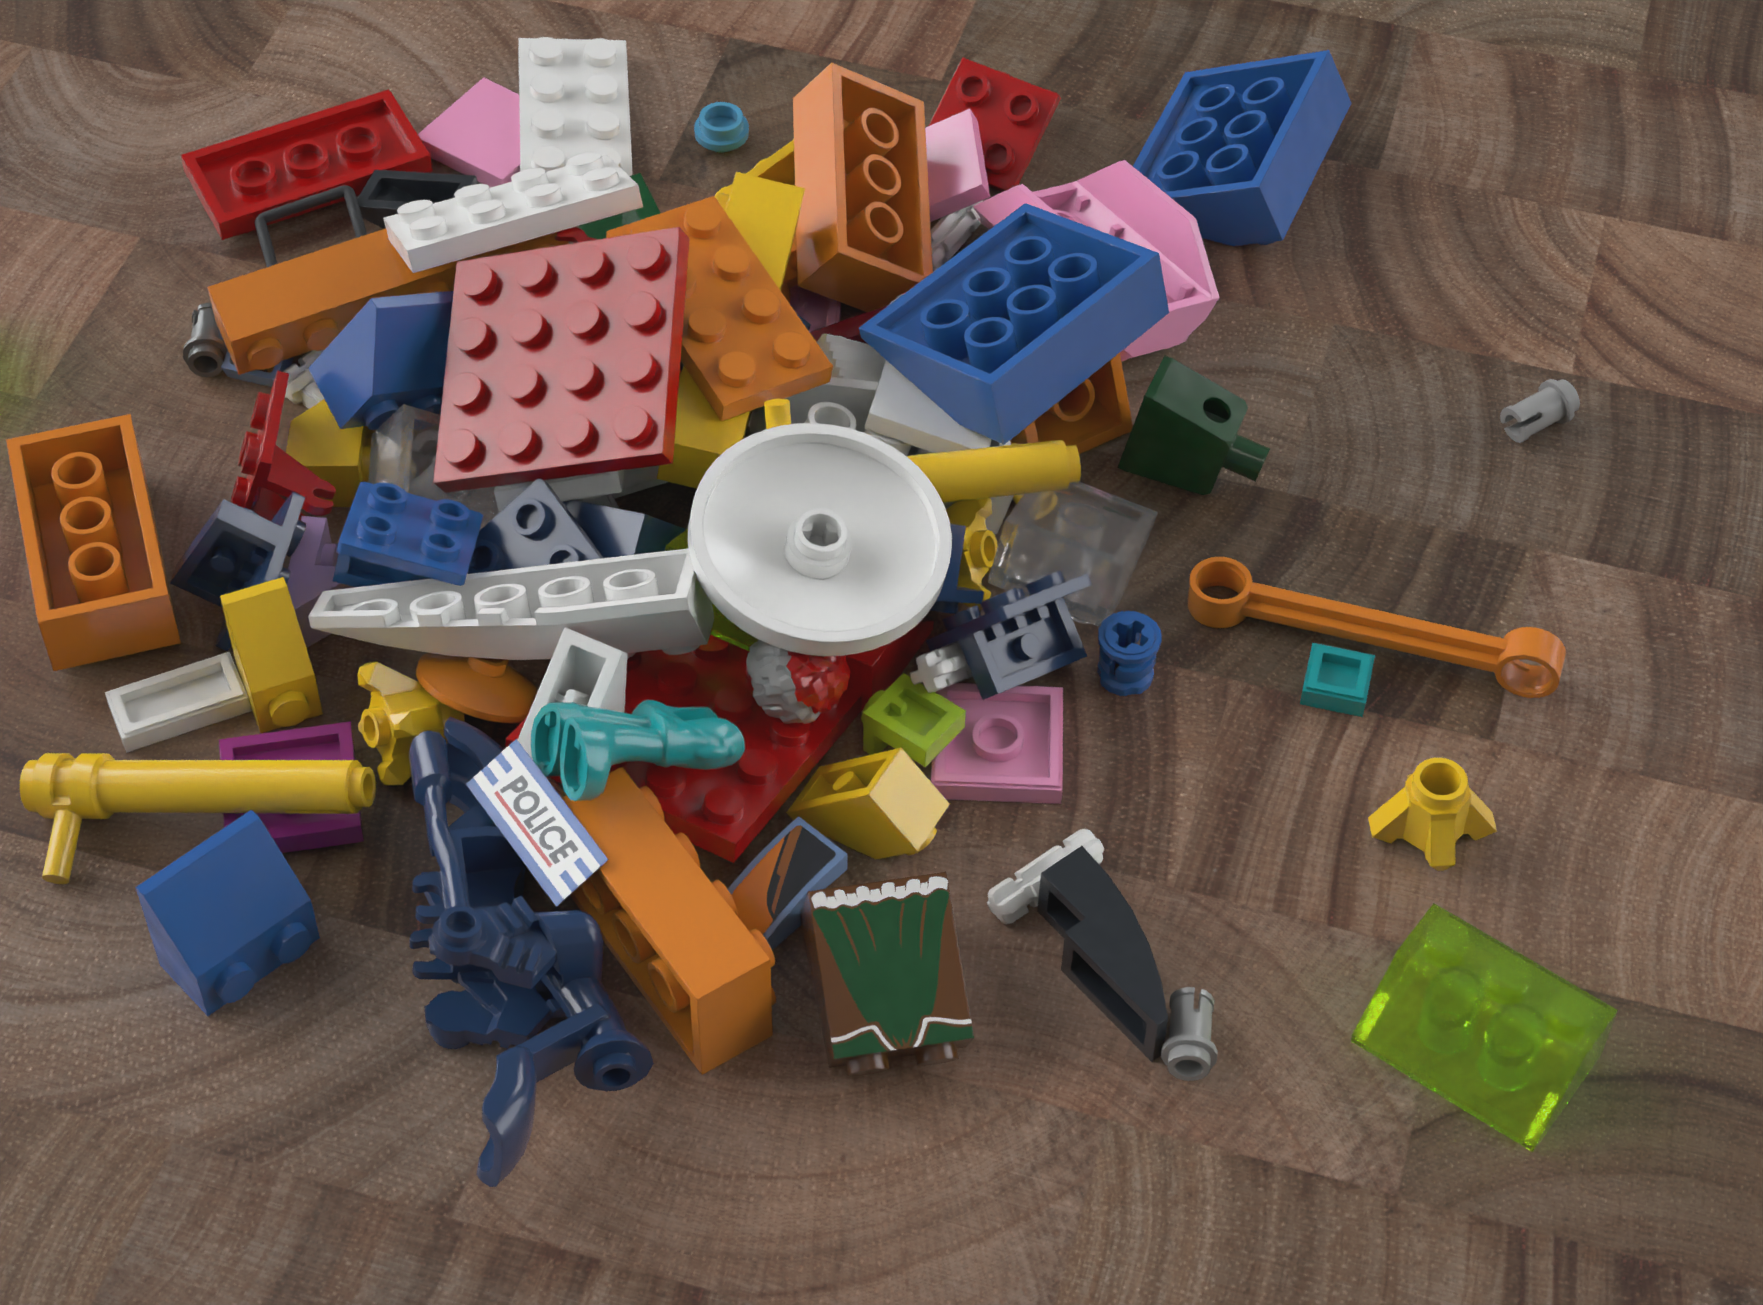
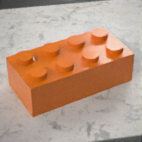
(865, 191)
(91, 543)
(674, 927)

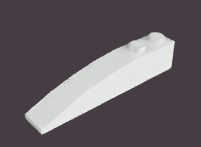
(521, 612)

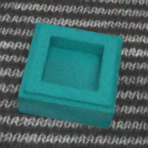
(1337, 679)

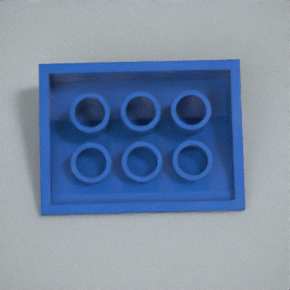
(1246, 143)
(1020, 319)

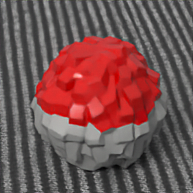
(795, 684)

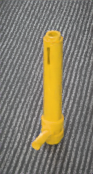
(982, 471)
(100, 785)

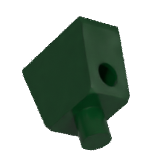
(1189, 432)

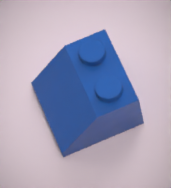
(387, 359)
(227, 914)

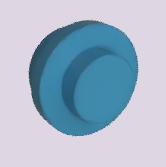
(721, 127)

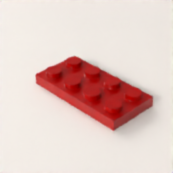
(303, 159)

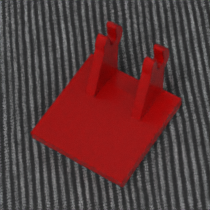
(1009, 117)
(271, 468)

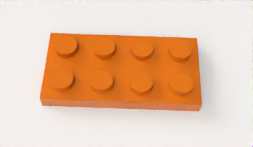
(737, 325)

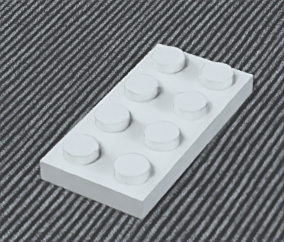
(573, 101)
(512, 212)

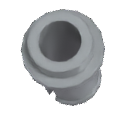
(1552, 403)
(1189, 1045)

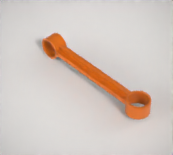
(1379, 628)

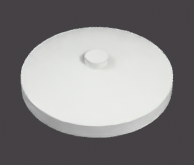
(819, 539)

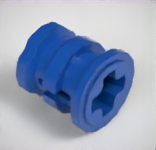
(1118, 646)

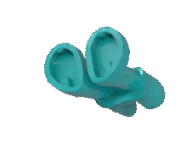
(587, 740)

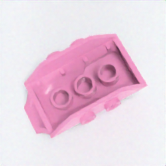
(1135, 210)

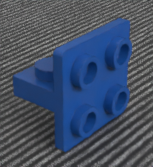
(405, 538)

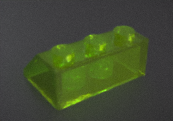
(1484, 1026)

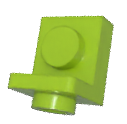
(911, 720)

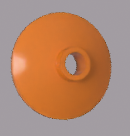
(477, 686)

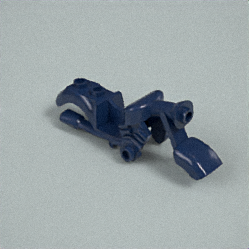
(508, 958)

